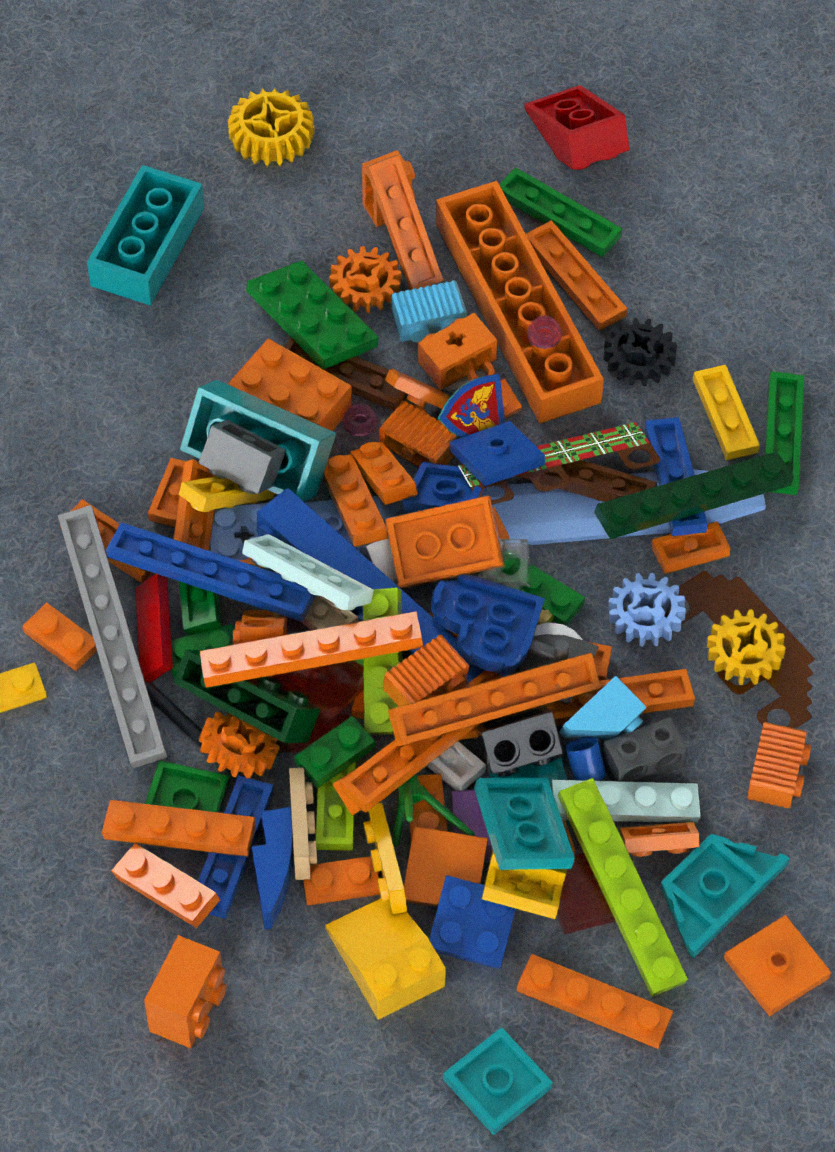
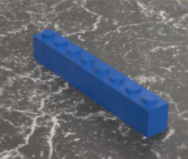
(302, 528)

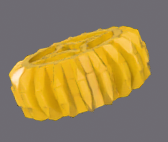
(256, 138)

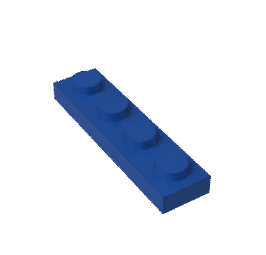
(675, 464)
(224, 871)

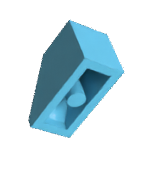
(606, 714)

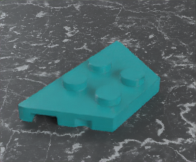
(716, 886)

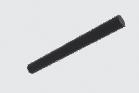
(178, 717)

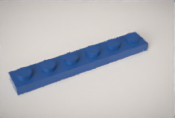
(209, 571)

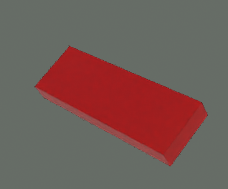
(153, 627)

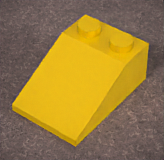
(387, 956)

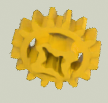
(738, 635)

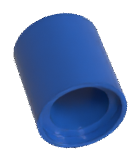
(586, 759)

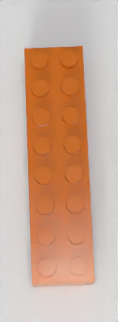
(512, 293)

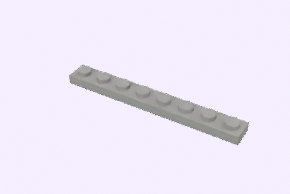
(112, 637)

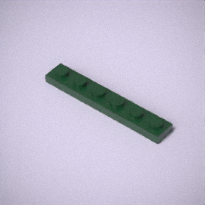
(693, 495)

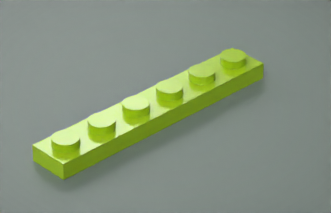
(622, 887)

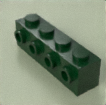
(255, 701)

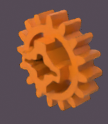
(365, 279)
(237, 745)

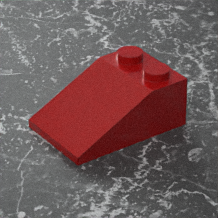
(579, 127)

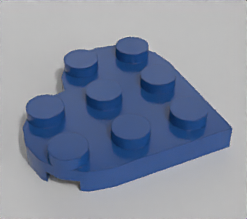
(490, 619)

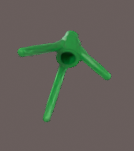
(412, 793)

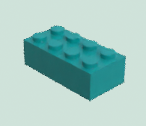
(146, 235)
(304, 441)

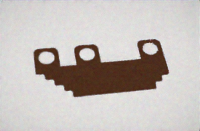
(723, 596)

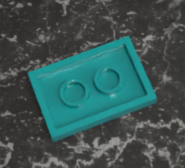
(524, 823)

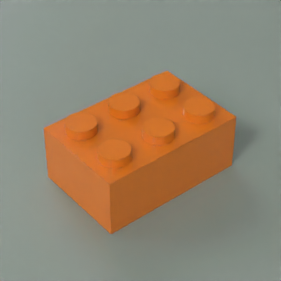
(294, 385)

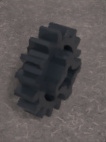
(639, 351)

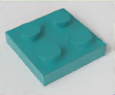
(497, 1081)

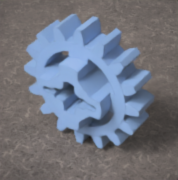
(647, 609)

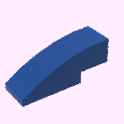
(273, 862)

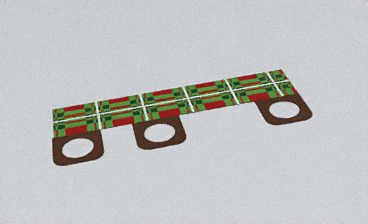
(619, 439)

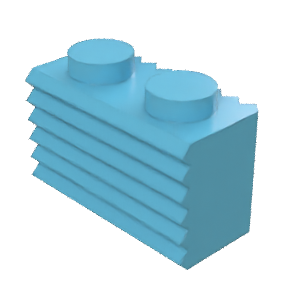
(427, 310)

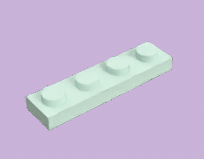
(308, 572)
(642, 800)

